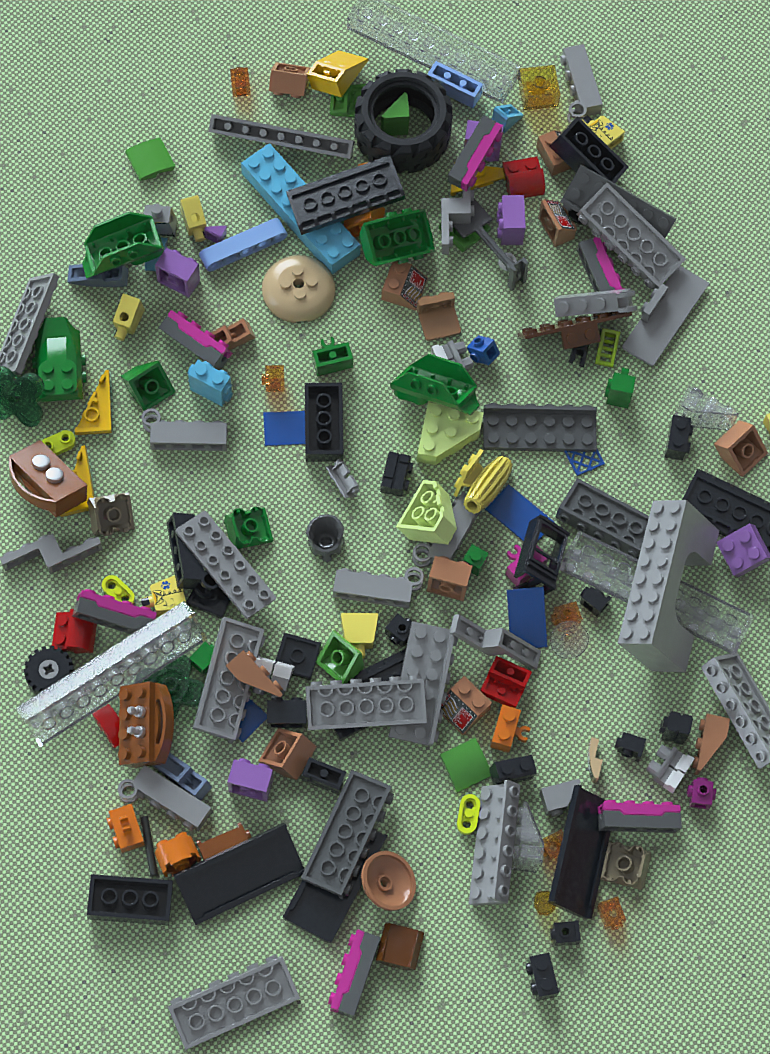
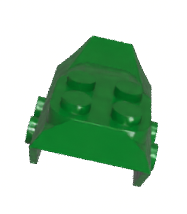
(397, 237)
(121, 241)
(59, 360)
(437, 382)

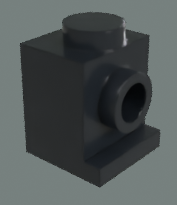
(594, 600)
(630, 746)
(572, 938)

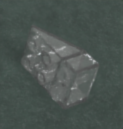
(705, 410)
(528, 842)

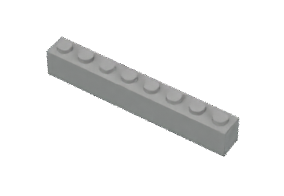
(281, 136)

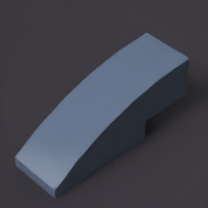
(114, 278)
(184, 777)

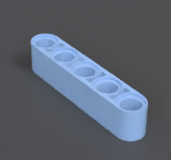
(243, 244)

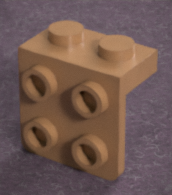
(438, 316)

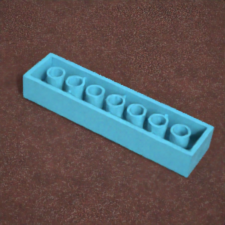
(272, 178)

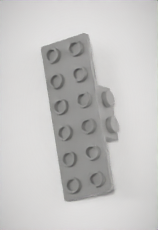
(664, 315)
(225, 564)

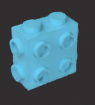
(210, 382)

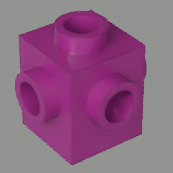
(701, 793)

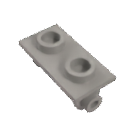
(347, 485)

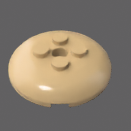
(295, 303)

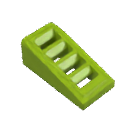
(608, 333)

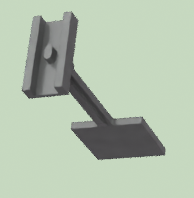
(517, 270)

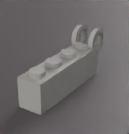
(581, 82)
(594, 302)
(185, 435)
(464, 522)
(377, 588)
(167, 796)

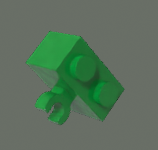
(332, 358)
(620, 389)

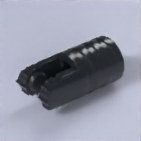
(581, 351)

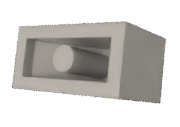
(557, 797)

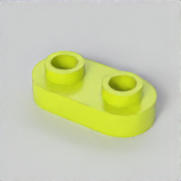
(59, 446)
(120, 590)
(468, 815)

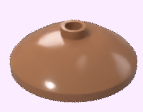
(396, 877)

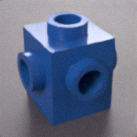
(483, 350)

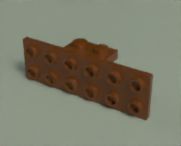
(576, 332)

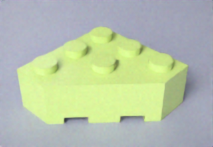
(446, 432)
(429, 515)

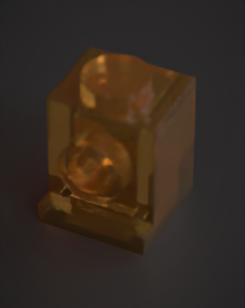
(553, 839)
(604, 910)

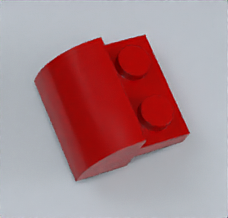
(524, 177)
(73, 633)
(505, 682)

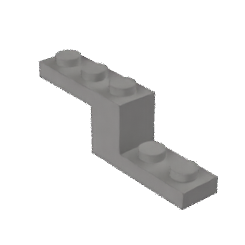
(455, 212)
(51, 553)
(495, 641)

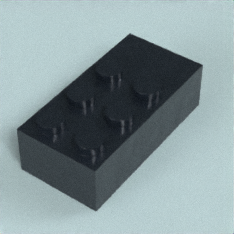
(581, 146)
(323, 422)
(129, 899)

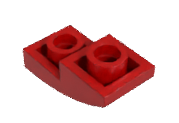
(109, 723)

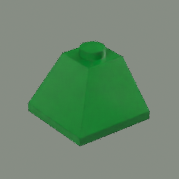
(148, 384)

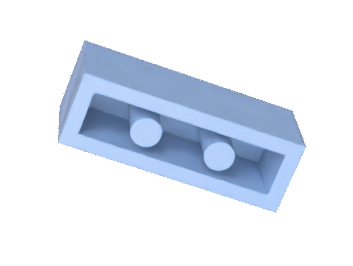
(457, 84)

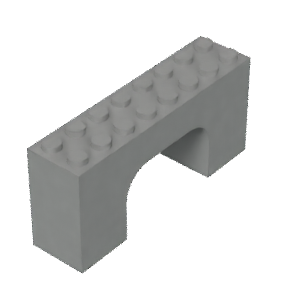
(673, 539)

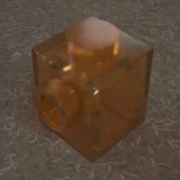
(240, 81)
(274, 378)
(565, 613)

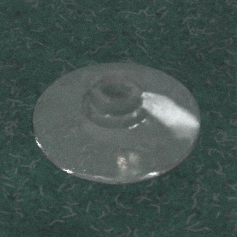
(573, 647)

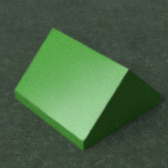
(396, 118)
(340, 658)

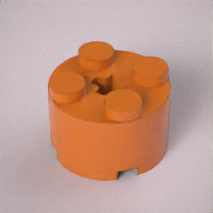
(176, 854)

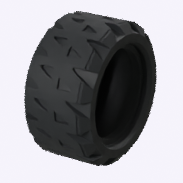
(422, 93)

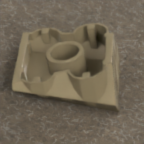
(111, 514)
(626, 865)

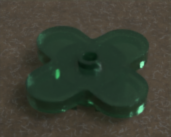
(19, 397)
(177, 675)

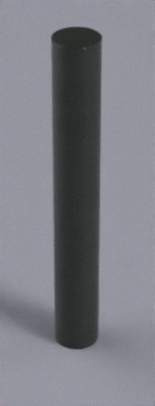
(149, 846)

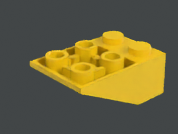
(335, 72)

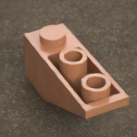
(248, 672)
(713, 735)

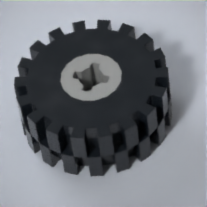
(35, 669)

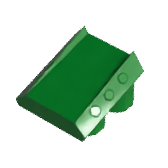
(248, 527)

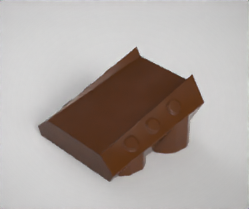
(399, 947)

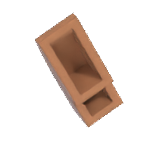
(235, 334)

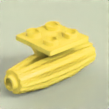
(483, 482)

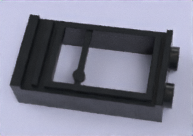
(533, 567)

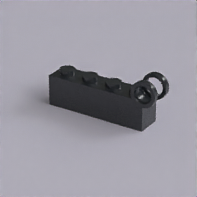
(187, 569)

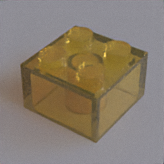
(538, 87)

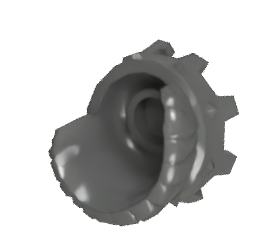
(325, 536)

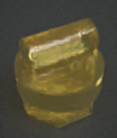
(541, 903)

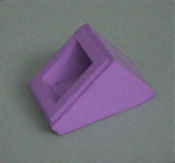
(215, 233)

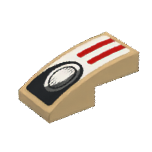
(594, 764)

